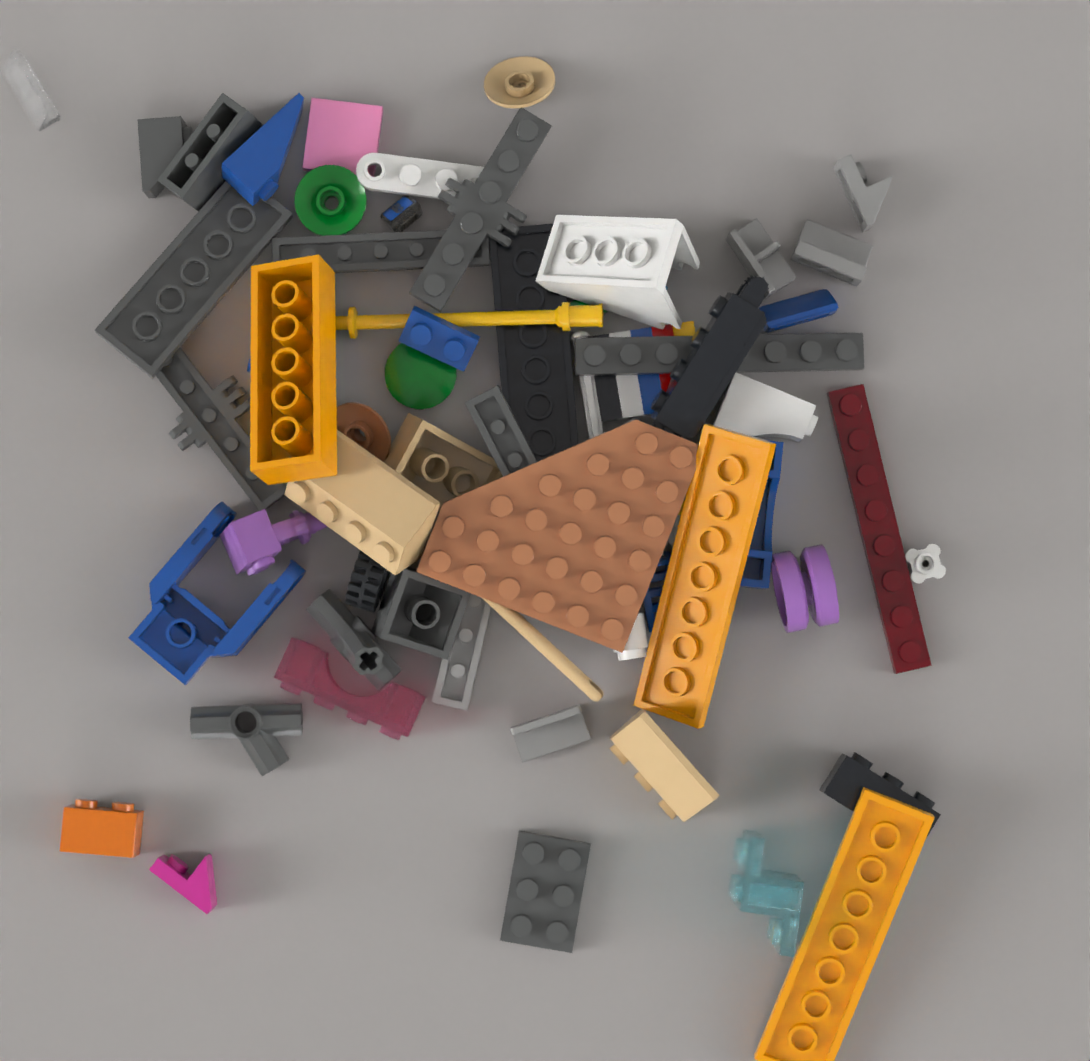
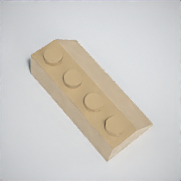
(370, 506)

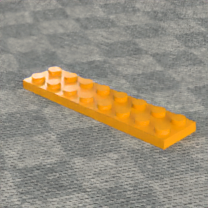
(704, 575)
(845, 930)

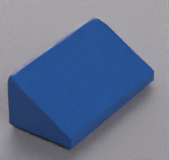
(799, 310)

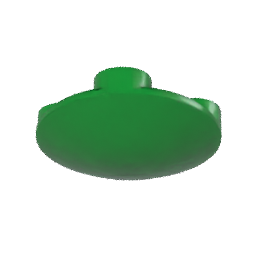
(418, 378)

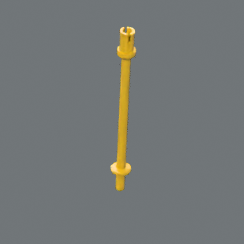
(563, 316)

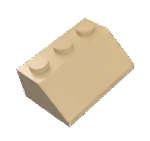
(662, 767)

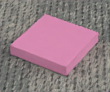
(341, 134)

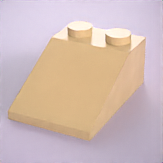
(438, 460)

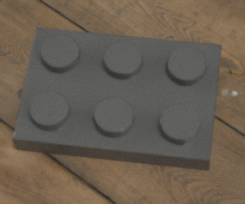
(545, 891)

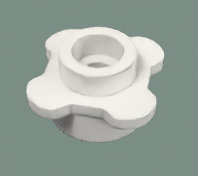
(915, 560)

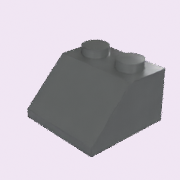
(420, 613)

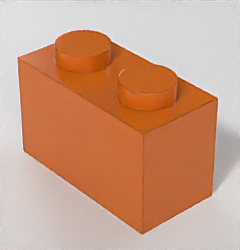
(101, 829)

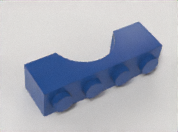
(759, 558)

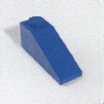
(260, 160)

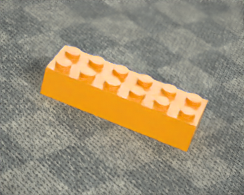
(293, 371)

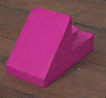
(195, 887)

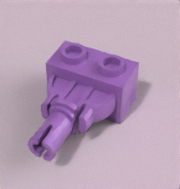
(255, 541)

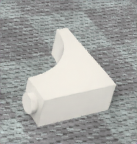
(764, 411)

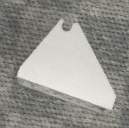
(617, 264)

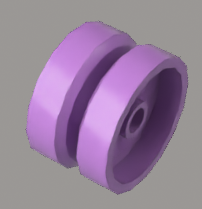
(805, 588)

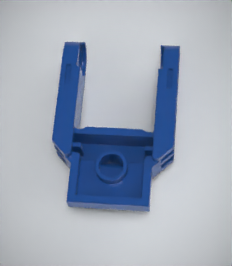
(185, 632)

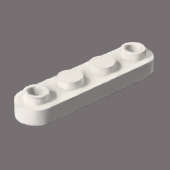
(413, 175)

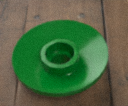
(327, 183)

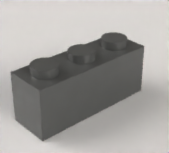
(197, 167)

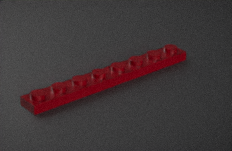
(878, 529)

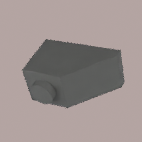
(158, 145)

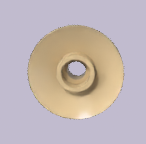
(519, 82)

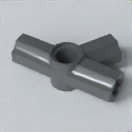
(354, 639)
(260, 742)

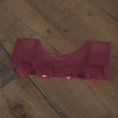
(308, 669)

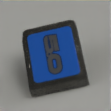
(402, 214)

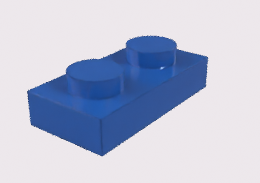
(439, 338)

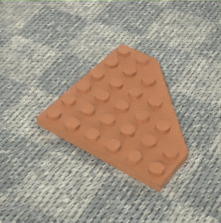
(570, 532)

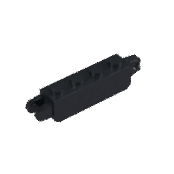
(713, 360)

